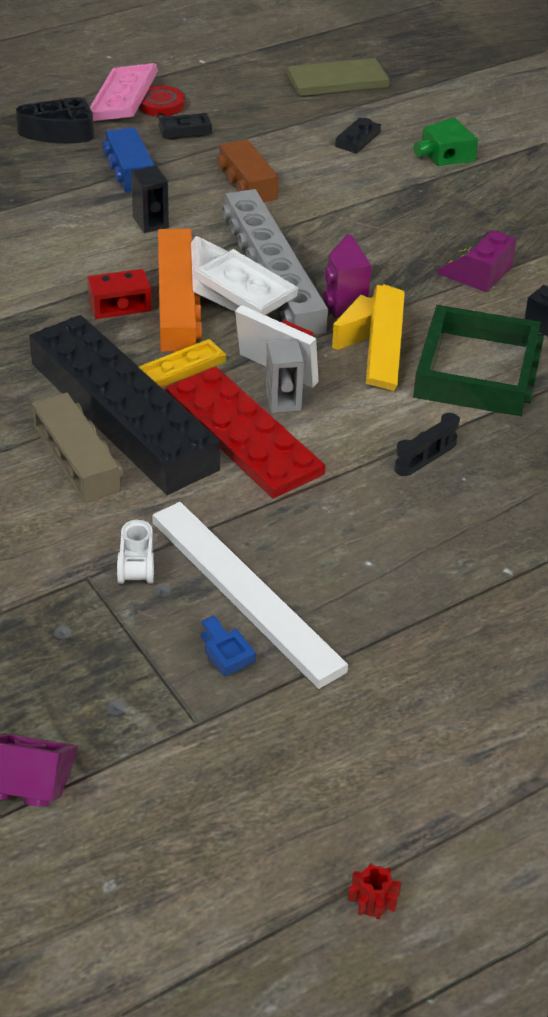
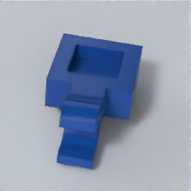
(226, 649)

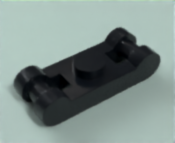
(427, 445)

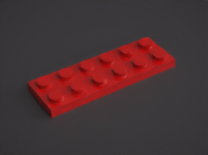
(247, 432)

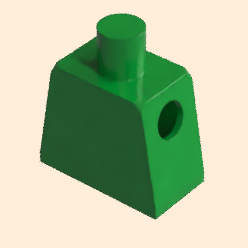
(447, 143)

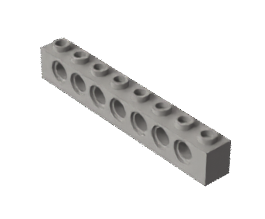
(267, 246)

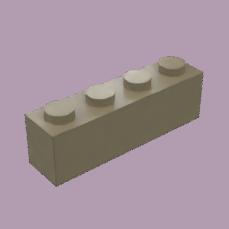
(77, 447)

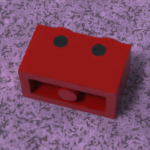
(119, 293)

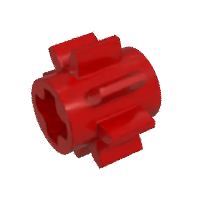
(374, 891)

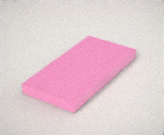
(123, 91)

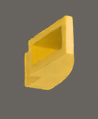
(354, 323)

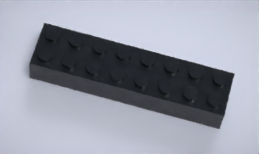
(126, 404)

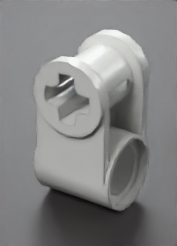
(136, 552)

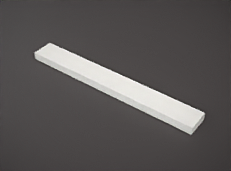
(251, 595)

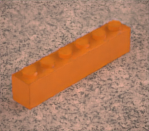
(178, 303)

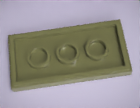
(337, 77)

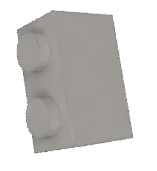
(284, 375)

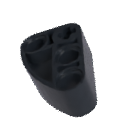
(56, 121)

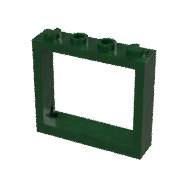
(472, 391)

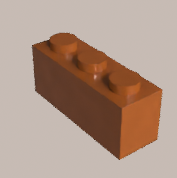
(248, 169)

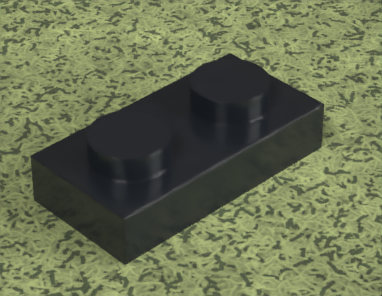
(185, 125)
(358, 135)

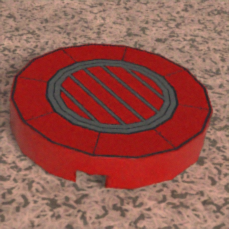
(163, 100)

